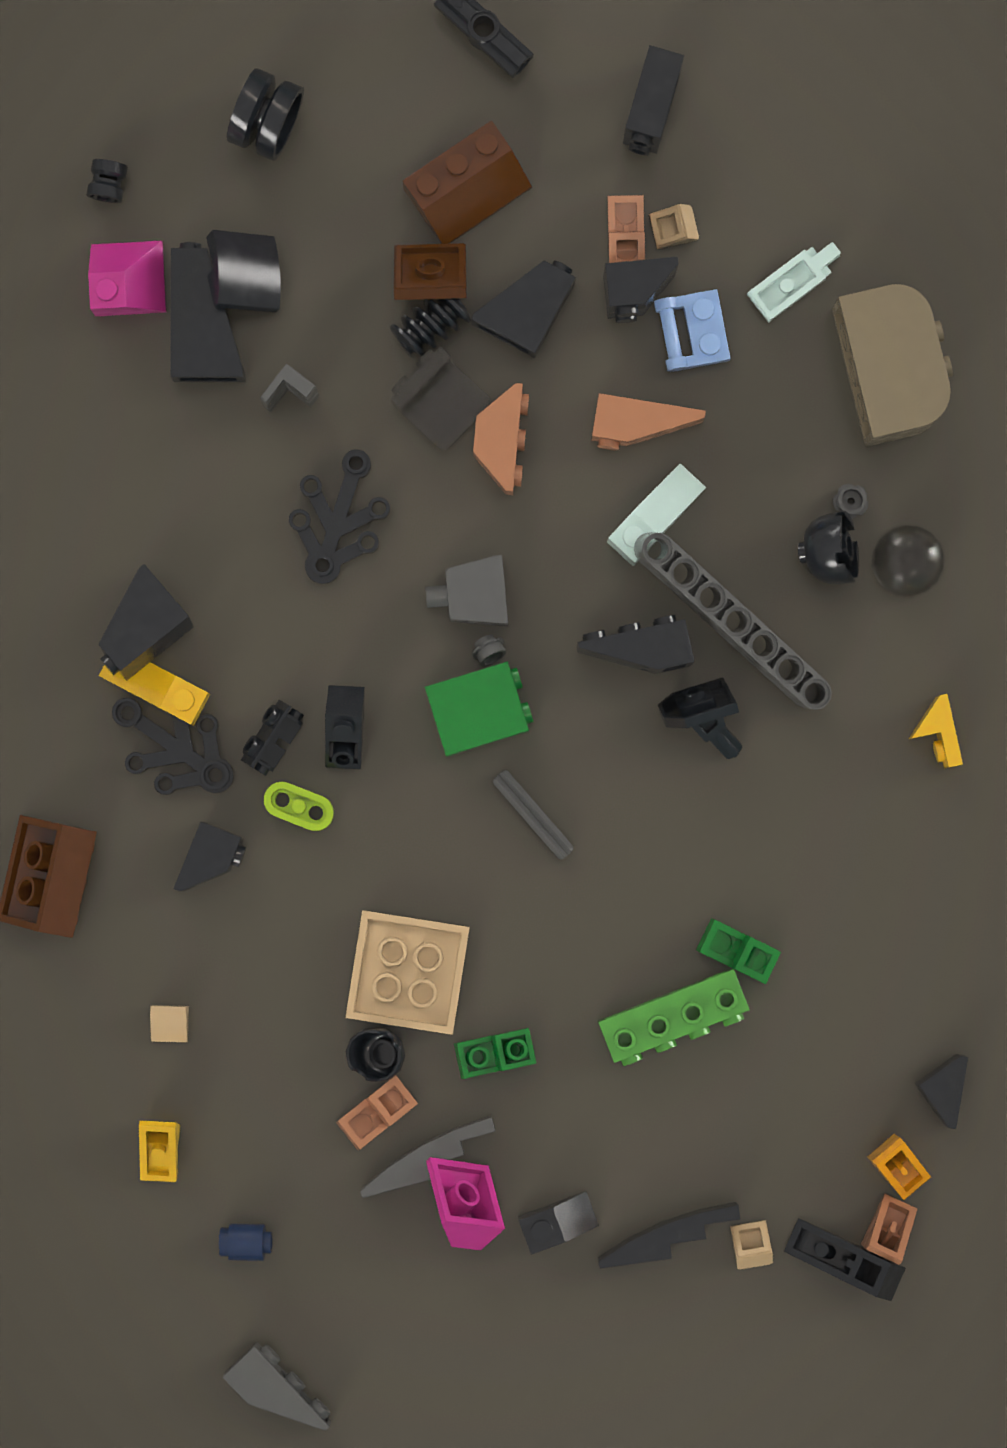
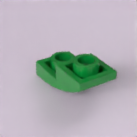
(495, 1053)

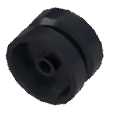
(265, 114)

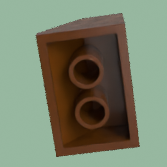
(467, 183)
(46, 876)

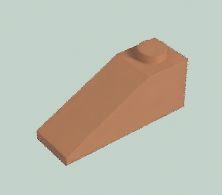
(632, 420)

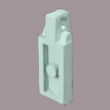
(793, 281)

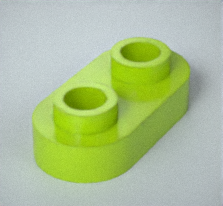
(299, 806)

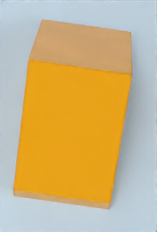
(899, 1166)

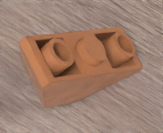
(500, 438)

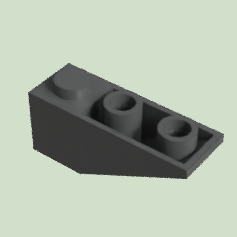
(269, 1387)

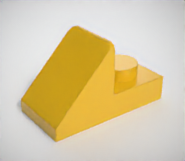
(939, 721)
(158, 1150)

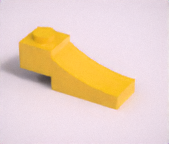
(163, 691)

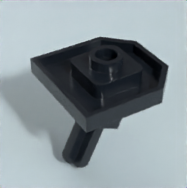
(704, 710)

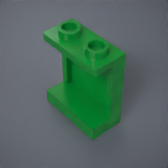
(478, 708)

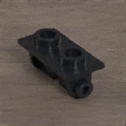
(276, 725)

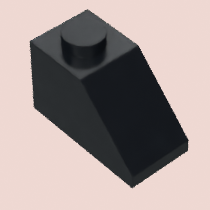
(209, 856)
(558, 1222)

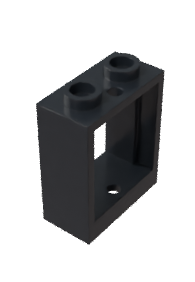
(652, 100)

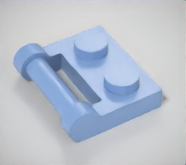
(704, 329)

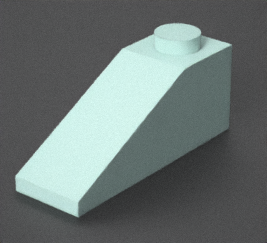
(656, 511)

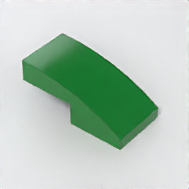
(738, 951)

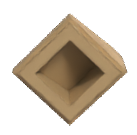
(674, 226)
(169, 1023)
(751, 1245)

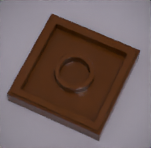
(430, 271)

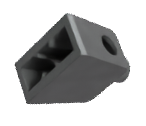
(473, 593)

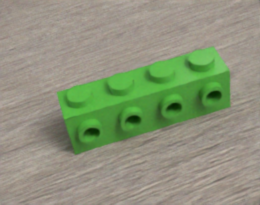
(673, 1016)

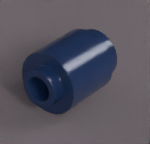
(245, 1242)

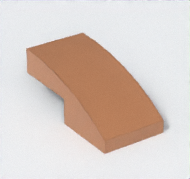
(626, 228)
(376, 1112)

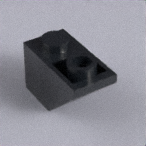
(344, 727)

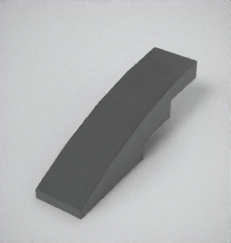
(413, 1167)

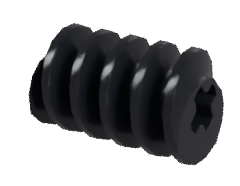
(429, 323)

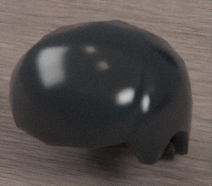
(375, 1054)

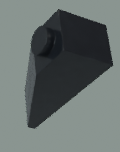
(844, 1260)

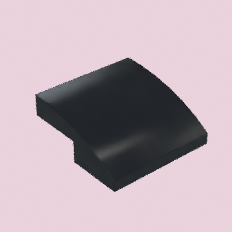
(244, 271)

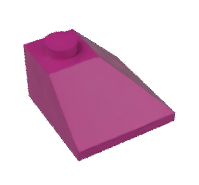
(127, 278)
(466, 1202)

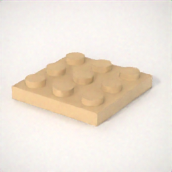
(407, 972)

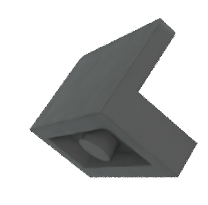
(294, 382)

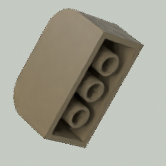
(893, 361)

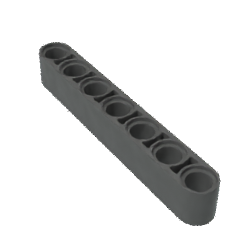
(749, 626)

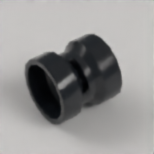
(107, 180)

